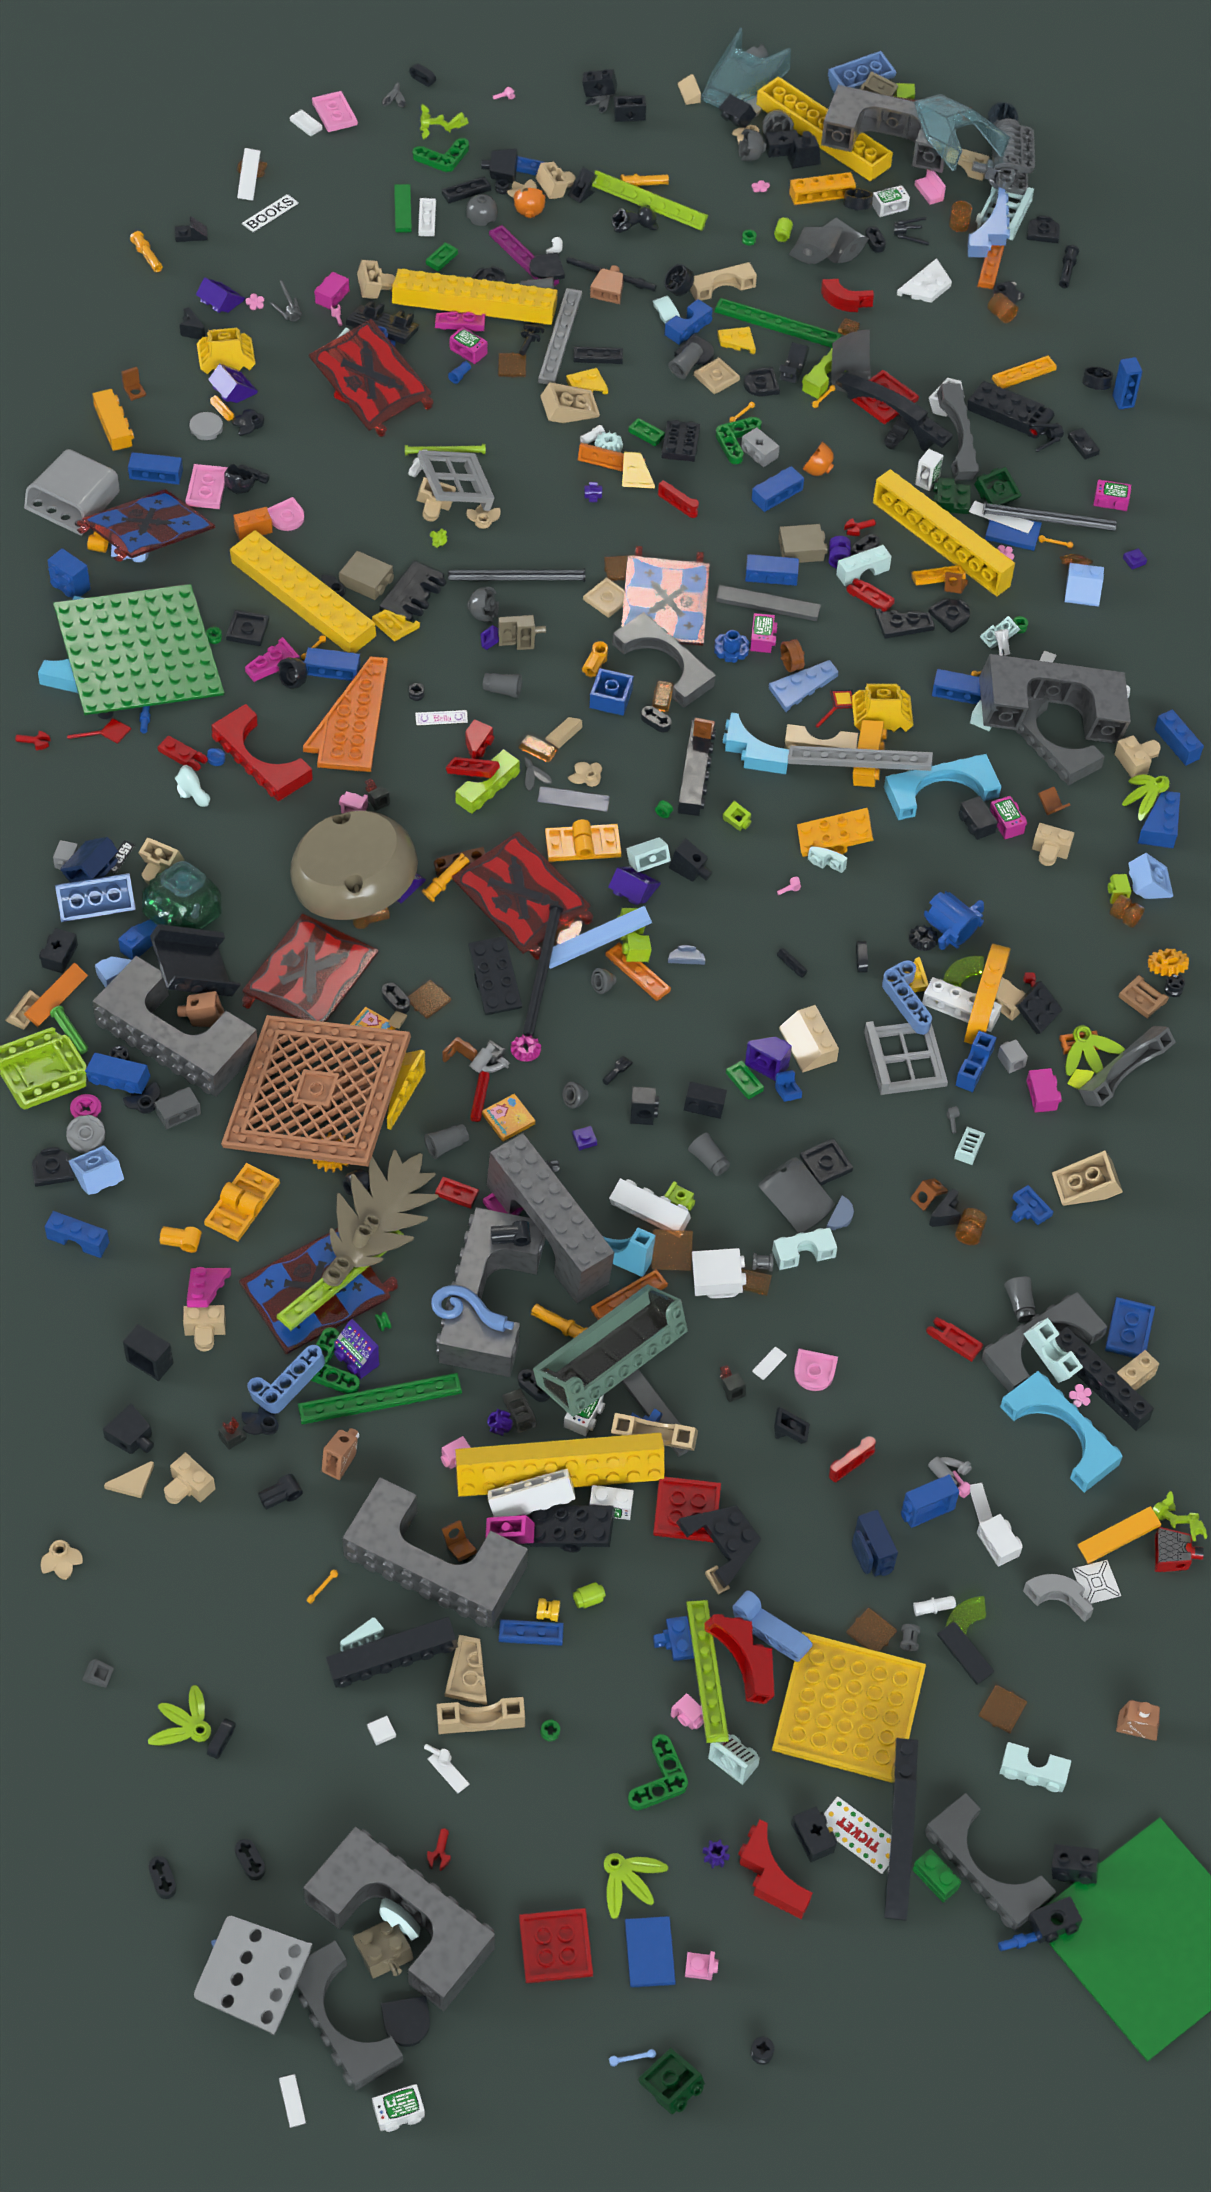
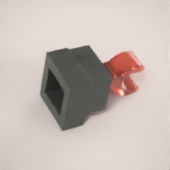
(377, 796)
(732, 1384)
(231, 1434)

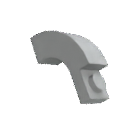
(1059, 1588)

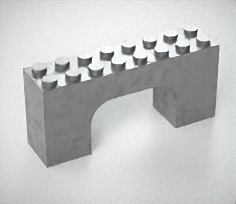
(860, 111)
(1094, 692)
(202, 1059)
(524, 1180)
(466, 1339)
(471, 1589)
(367, 1870)

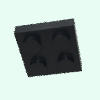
(247, 628)
(1038, 1007)
(826, 1162)

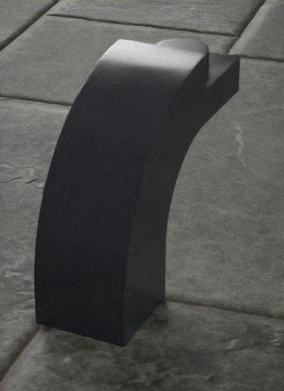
(795, 363)

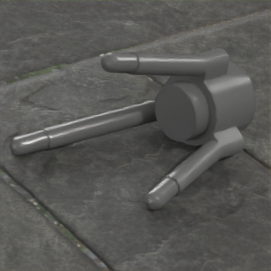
(292, 311)

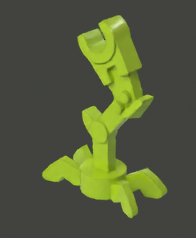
(456, 122)
(1162, 1512)

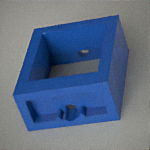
(929, 1501)

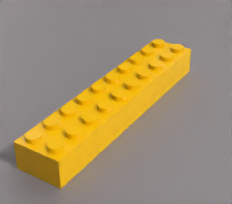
(867, 155)
(474, 296)
(943, 532)
(303, 592)
(588, 1462)

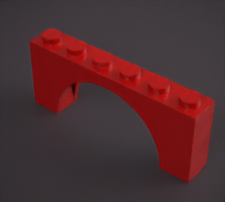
(277, 779)

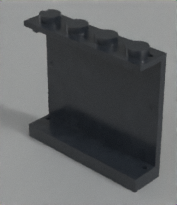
(192, 960)

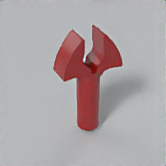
(855, 531)
(39, 740)
(445, 1859)

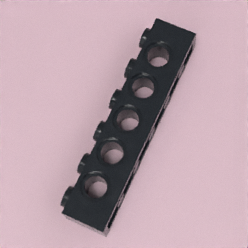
(1106, 1382)

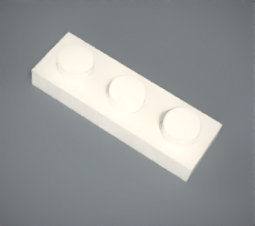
(427, 217)

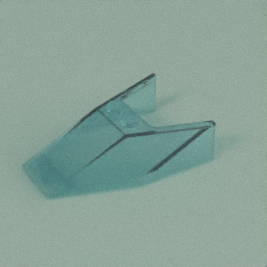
(743, 73)
(943, 115)

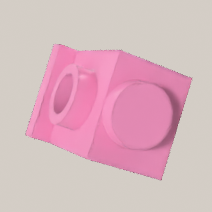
(353, 802)
(448, 1452)
(688, 1712)

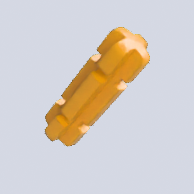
(222, 408)

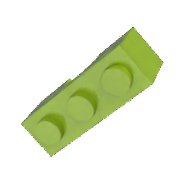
(635, 946)

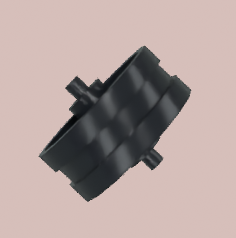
(858, 199)
(680, 278)
(1097, 378)

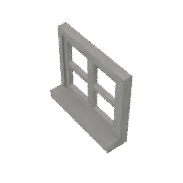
(474, 474)
(879, 1061)

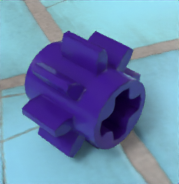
(593, 491)
(500, 1422)
(714, 1859)

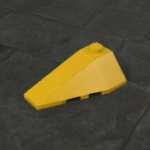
(409, 1077)

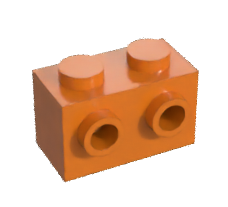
(253, 520)

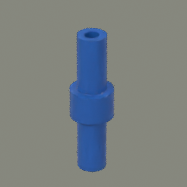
(144, 719)
(1017, 1941)

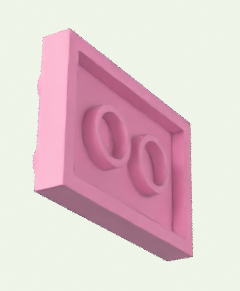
(334, 111)
(206, 486)

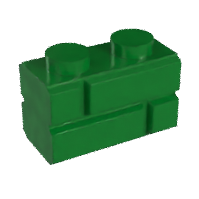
(936, 1875)

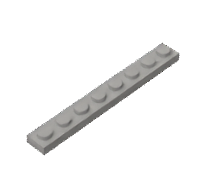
(560, 336)
(860, 758)

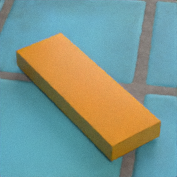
(936, 575)

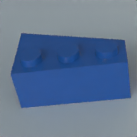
(1162, 822)

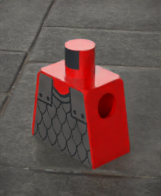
(1174, 1550)

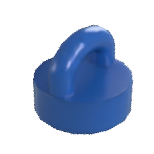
(216, 757)

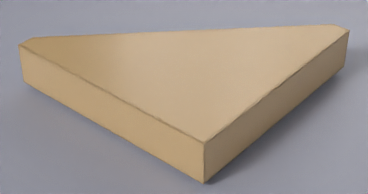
(132, 1482)

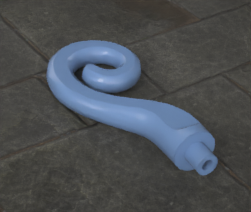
(489, 1318)

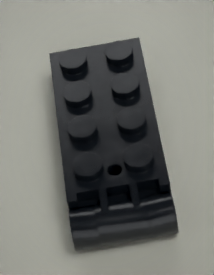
(1009, 409)

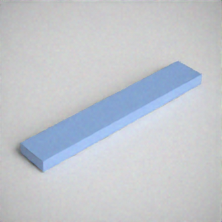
(599, 936)

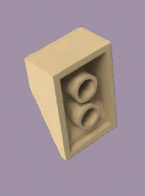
(568, 403)
(1087, 1180)

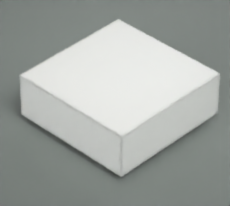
(381, 1730)

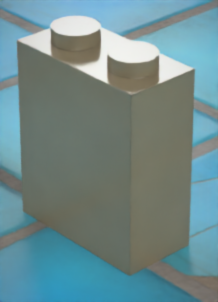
(803, 542)
(366, 575)

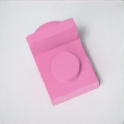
(701, 1965)

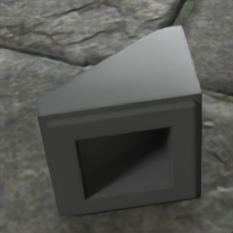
(98, 1673)

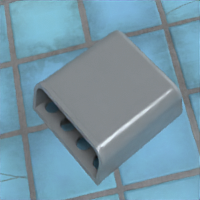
(73, 488)
(252, 1973)

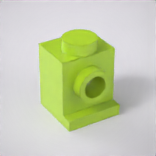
(734, 811)
(1119, 886)
(680, 1196)

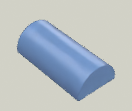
(857, 71)
(95, 897)

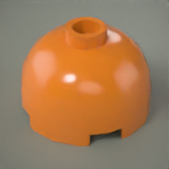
(529, 202)
(820, 461)

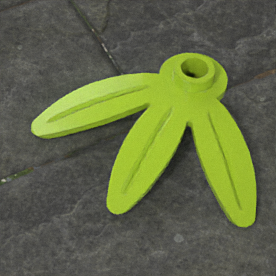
(1150, 788)
(1086, 1045)
(188, 1723)
(634, 1883)

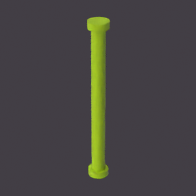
(463, 449)

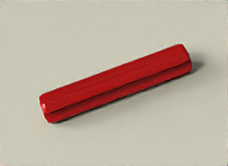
(480, 1095)

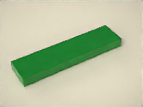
(402, 208)

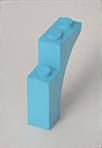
(754, 752)

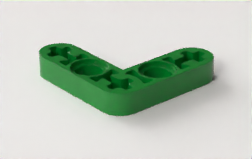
(444, 162)
(731, 434)
(347, 1377)
(669, 1777)

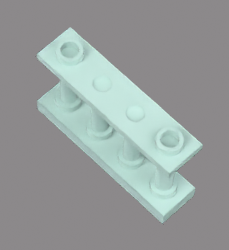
(1015, 218)

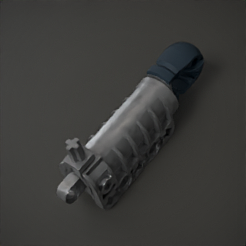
(1010, 169)

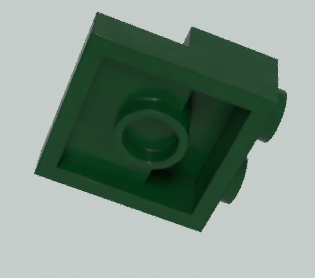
(997, 487)
(952, 496)
(672, 2081)

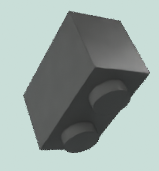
(177, 1108)

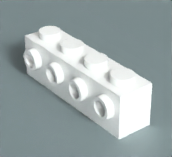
(955, 1001)
(649, 1207)
(532, 1494)

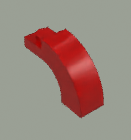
(845, 299)

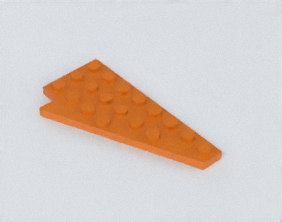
(350, 728)

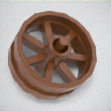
(792, 655)

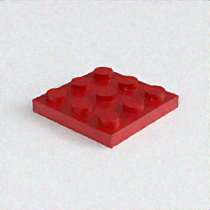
(878, 409)
(681, 1499)
(555, 1945)

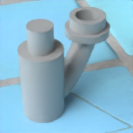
(483, 1057)
(940, 1468)

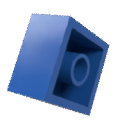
(68, 574)
(611, 691)

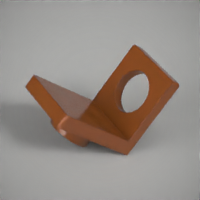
(131, 381)
(955, 586)
(703, 728)
(1051, 801)
(462, 1047)
(932, 1188)
(459, 1545)

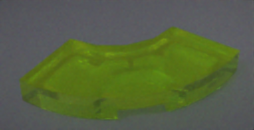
(963, 969)
(968, 1612)

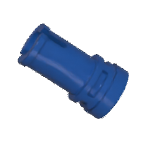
(457, 374)

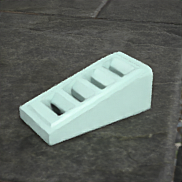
(966, 1156)
(364, 1634)

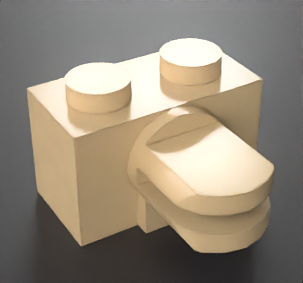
(554, 180)
(372, 279)
(432, 507)
(1135, 756)
(1052, 843)
(158, 858)
(204, 1324)
(188, 1480)

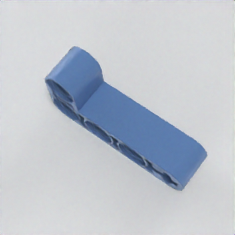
(920, 1018)
(310, 1361)
(770, 1628)

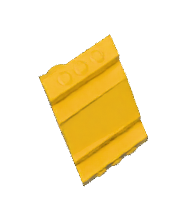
(225, 348)
(884, 704)

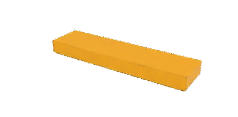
(1024, 372)
(1119, 1535)

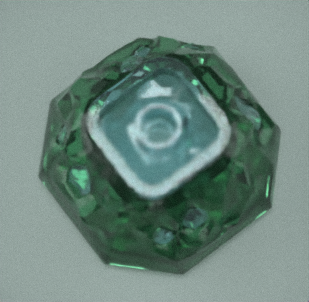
(182, 897)

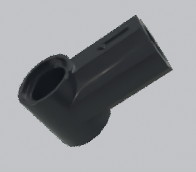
(517, 1233)
(285, 1489)

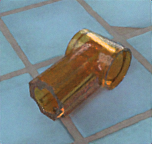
(363, 922)

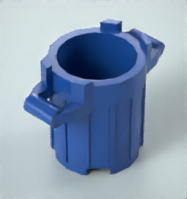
(954, 919)

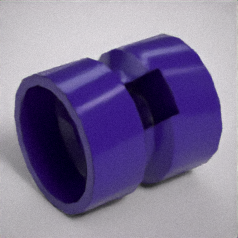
(838, 549)

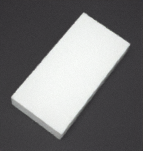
(306, 122)

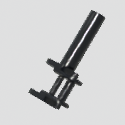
(528, 334)

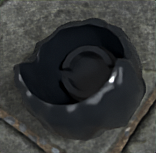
(238, 479)
(292, 672)

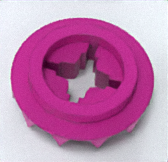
(519, 1051)
(85, 1100)

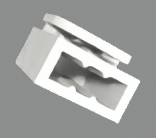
(718, 1273)

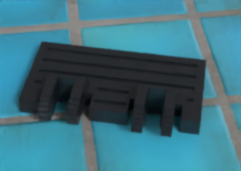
(397, 326)
(413, 591)

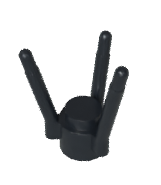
(901, 228)
(1054, 432)

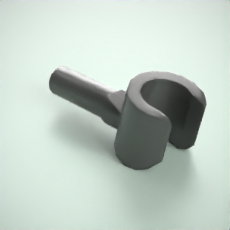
(952, 1113)

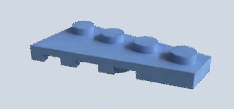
(795, 687)

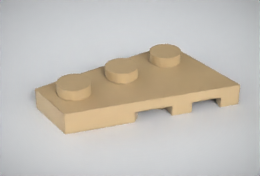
(466, 1674)

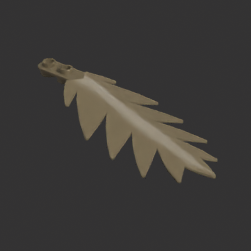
(376, 1215)

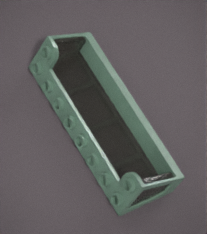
(611, 1349)

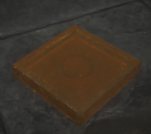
(672, 1249)

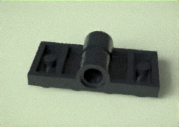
(681, 441)
(495, 975)
(573, 1527)

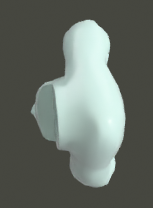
(190, 786)

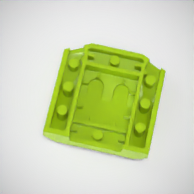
(41, 1067)

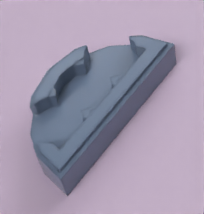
(686, 955)
(842, 1214)

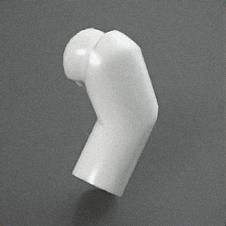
(557, 245)

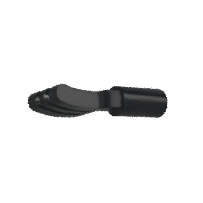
(620, 1066)

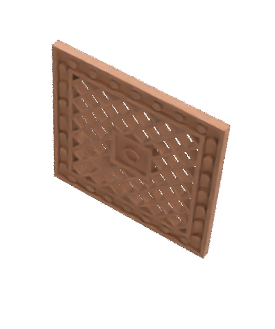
(316, 1090)

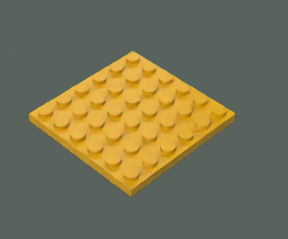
(848, 1707)

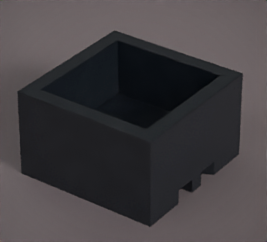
(148, 1352)

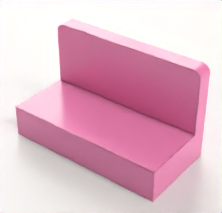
(931, 187)

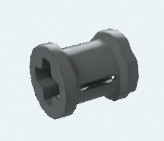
(762, 1262)
(910, 1636)

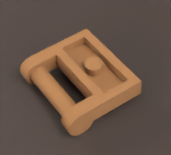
(1141, 1000)

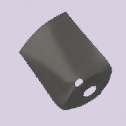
(849, 243)
(815, 244)
(851, 354)
(797, 1195)

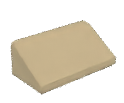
(690, 90)
(564, 731)
(17, 1016)

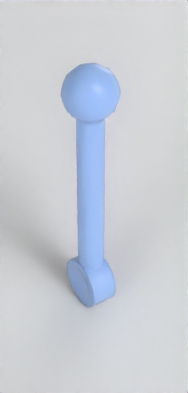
(614, 2060)

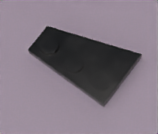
(900, 624)

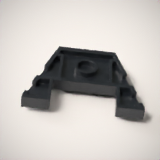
(730, 1533)

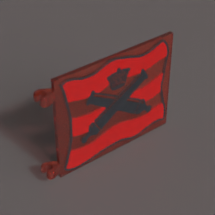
(371, 375)
(516, 889)
(309, 971)

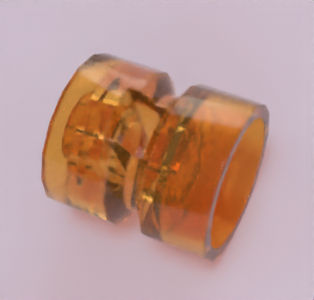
(960, 216)
(1002, 307)
(1127, 911)
(971, 1226)

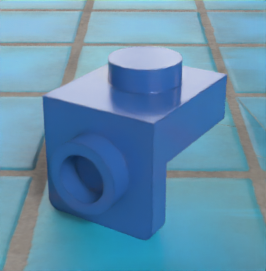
(787, 1087)

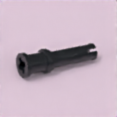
(1069, 261)

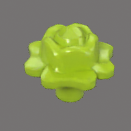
(439, 537)

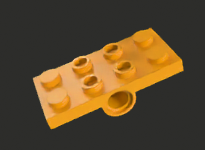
(836, 832)
(582, 842)
(241, 1202)

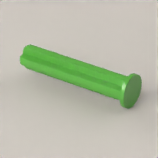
(68, 1028)

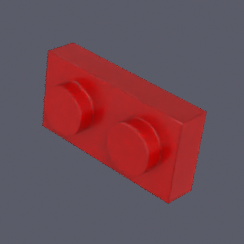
(457, 1192)

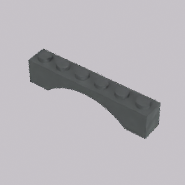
(952, 402)
(1103, 1085)

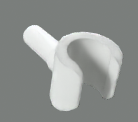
(444, 1755)

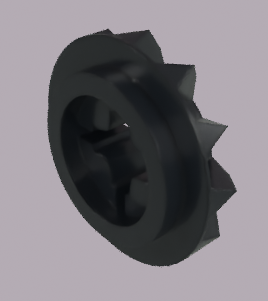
(925, 943)

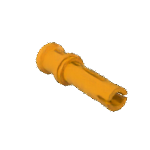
(646, 180)
(143, 247)
(439, 884)
(568, 1327)

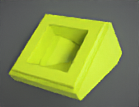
(1080, 1078)

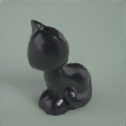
(625, 220)

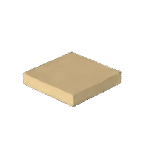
(716, 375)
(606, 597)

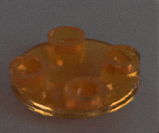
(1075, 558)

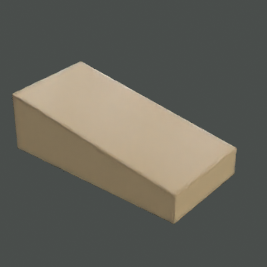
(397, 1019)
(713, 1580)

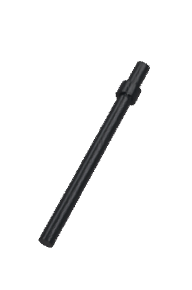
(640, 283)

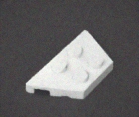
(927, 283)

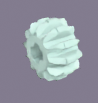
(609, 441)

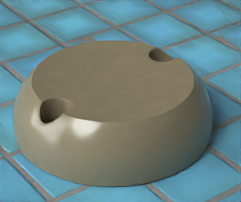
(353, 865)

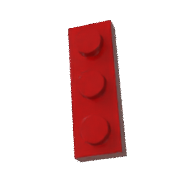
(472, 767)

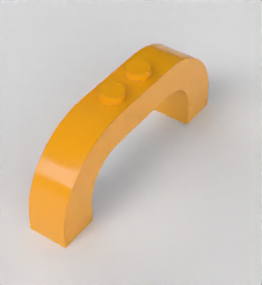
(987, 991)

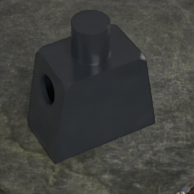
(804, 151)
(502, 164)
(690, 862)
(129, 1431)

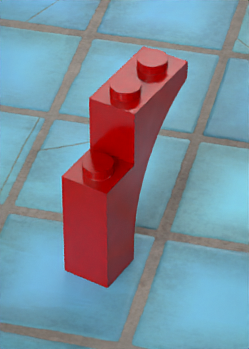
(753, 1660)
(770, 1881)

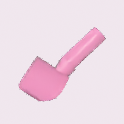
(509, 92)
(336, 313)
(794, 885)
(964, 1487)

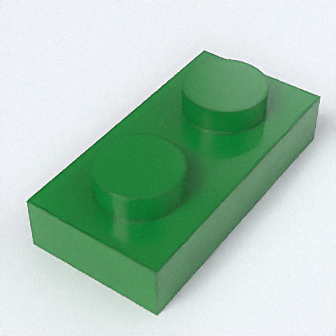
(441, 256)
(646, 432)
(744, 1080)

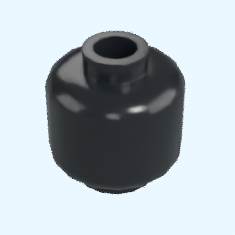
(362, 1176)

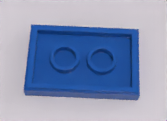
(1010, 536)
(1129, 1327)
(650, 1952)

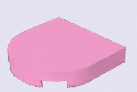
(287, 515)
(814, 1369)

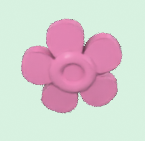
(761, 186)
(255, 302)
(1007, 552)
(1080, 1395)

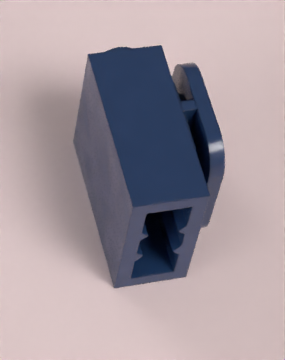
(91, 860)
(874, 1545)

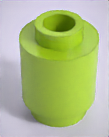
(783, 229)
(589, 1595)

